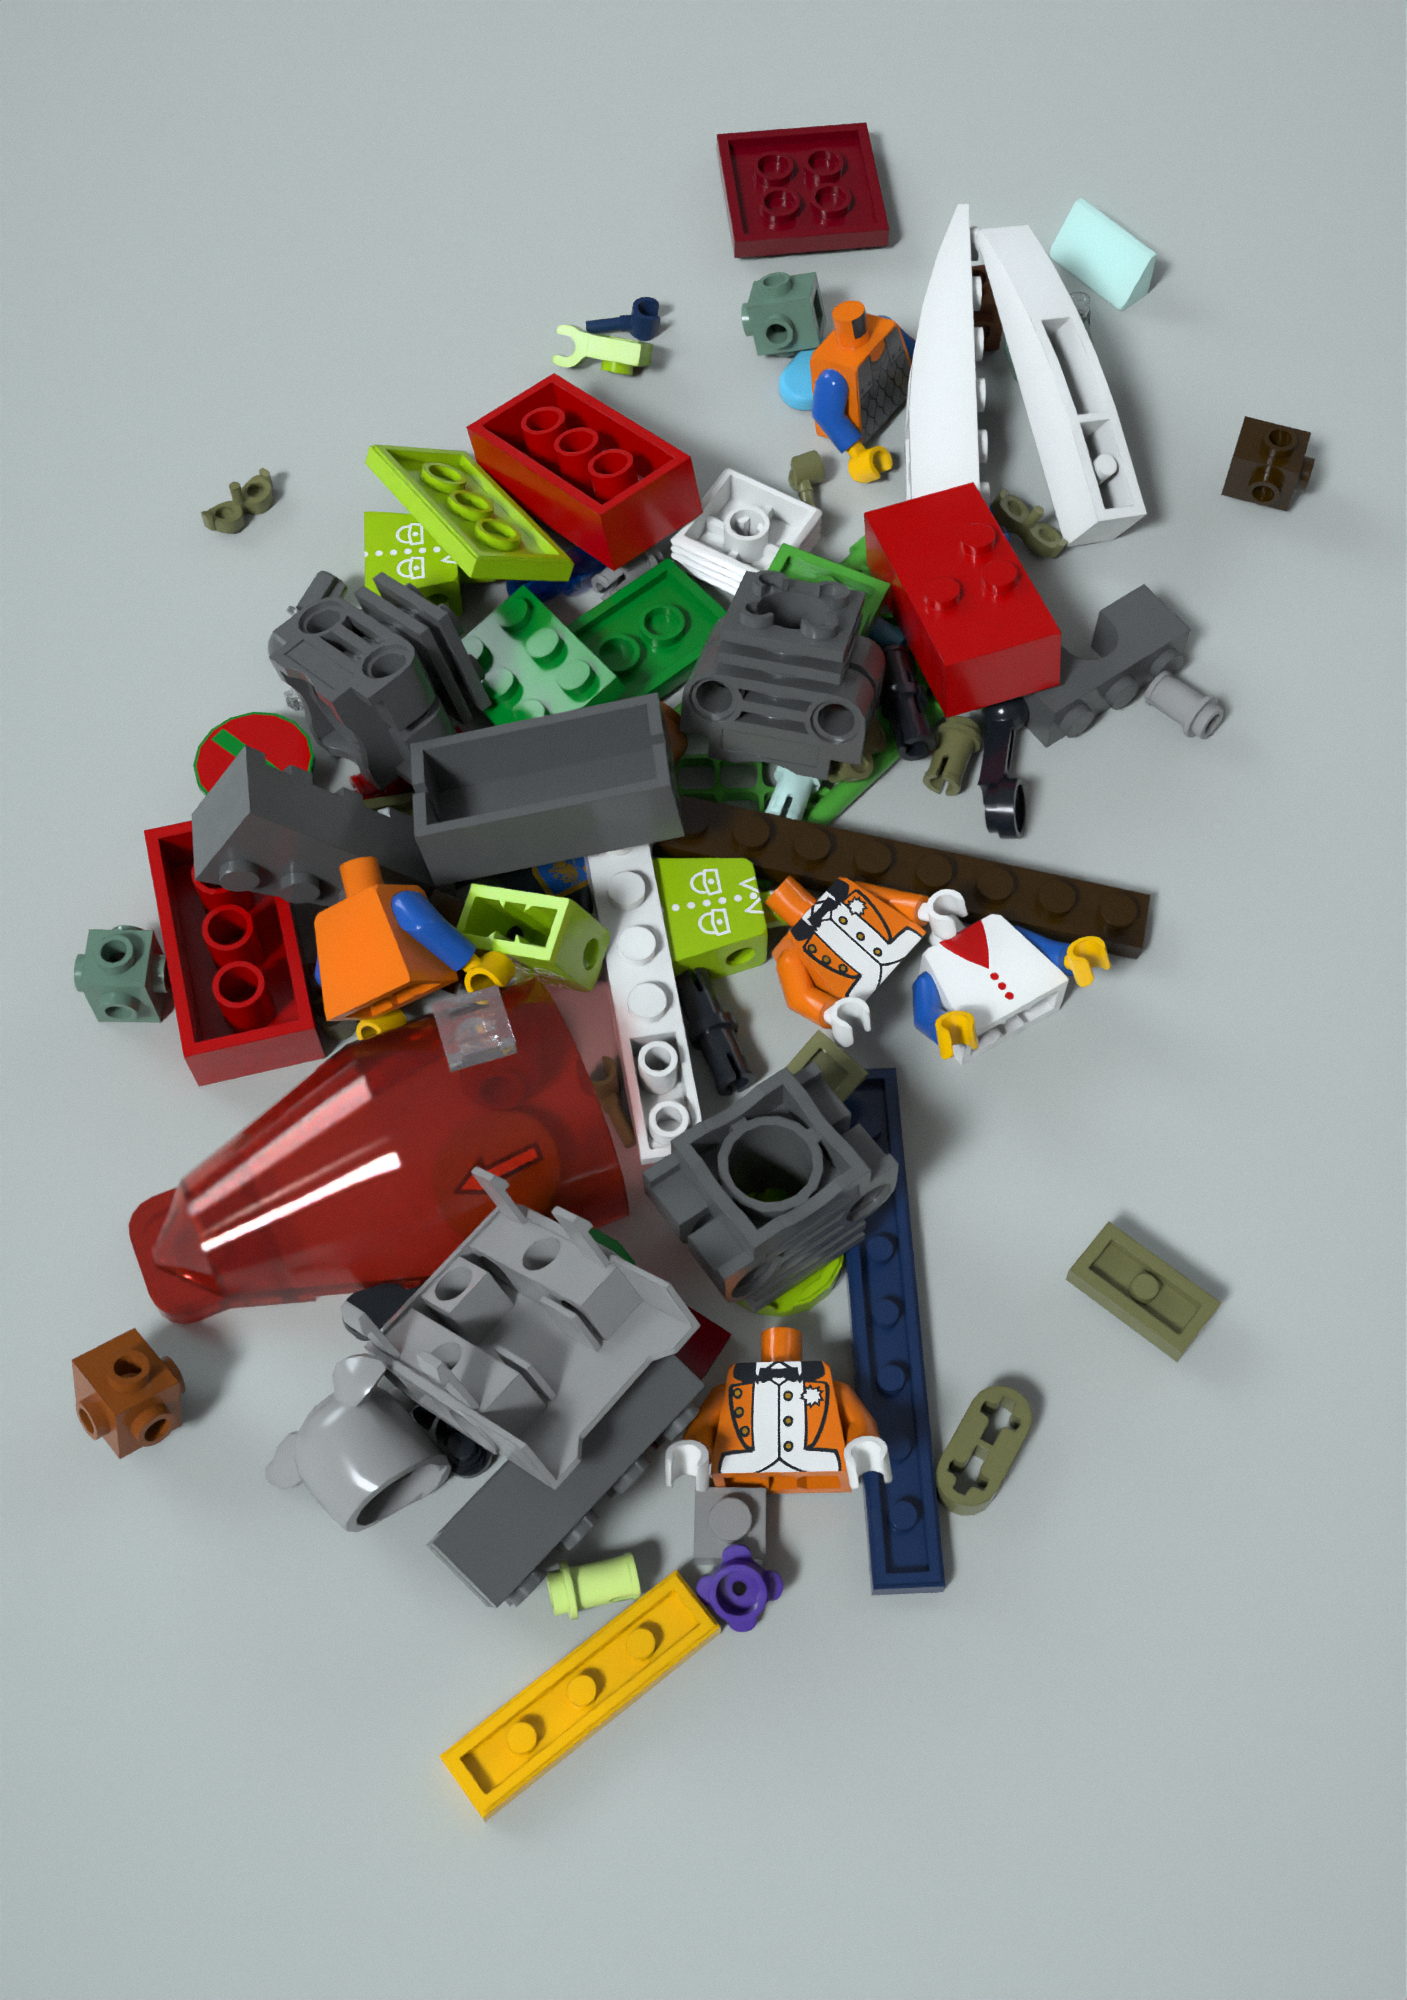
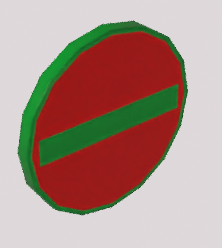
(270, 733)

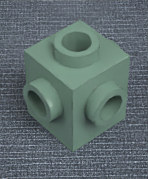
(784, 314)
(123, 975)

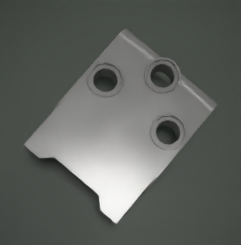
(528, 1334)

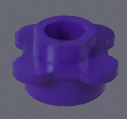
(736, 1608)

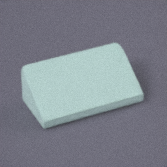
(1104, 256)

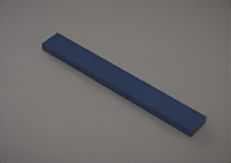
(890, 1367)

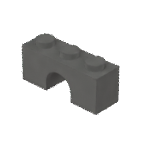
(1135, 643)

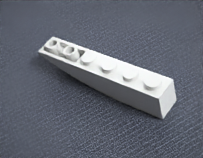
(943, 389)
(1062, 390)
(643, 999)

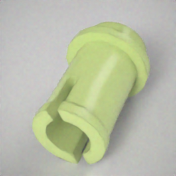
(592, 1584)

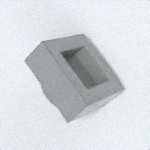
(727, 1518)

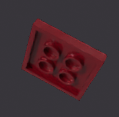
(801, 190)

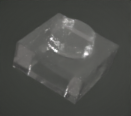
(474, 1028)

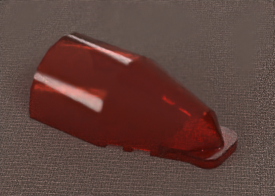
(372, 1164)

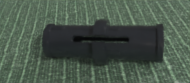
(906, 705)
(714, 1032)

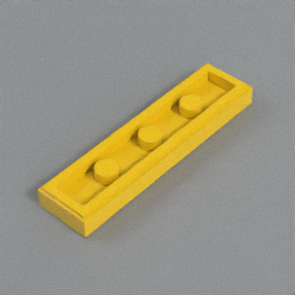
(580, 1695)

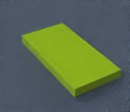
(469, 514)

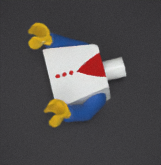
(995, 983)

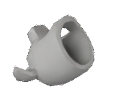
(359, 1447)

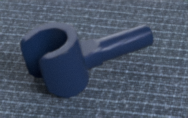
(641, 324)

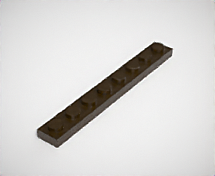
(821, 854)

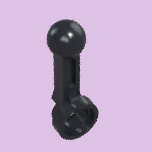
(1003, 795)

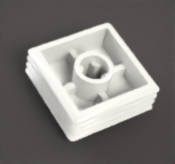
(742, 530)

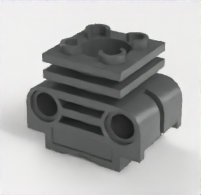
(379, 675)
(786, 677)
(782, 1137)

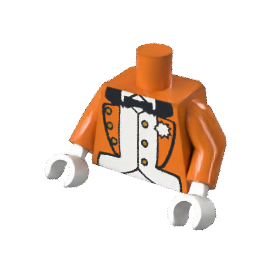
(850, 945)
(780, 1428)

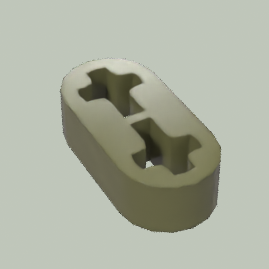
(968, 1442)

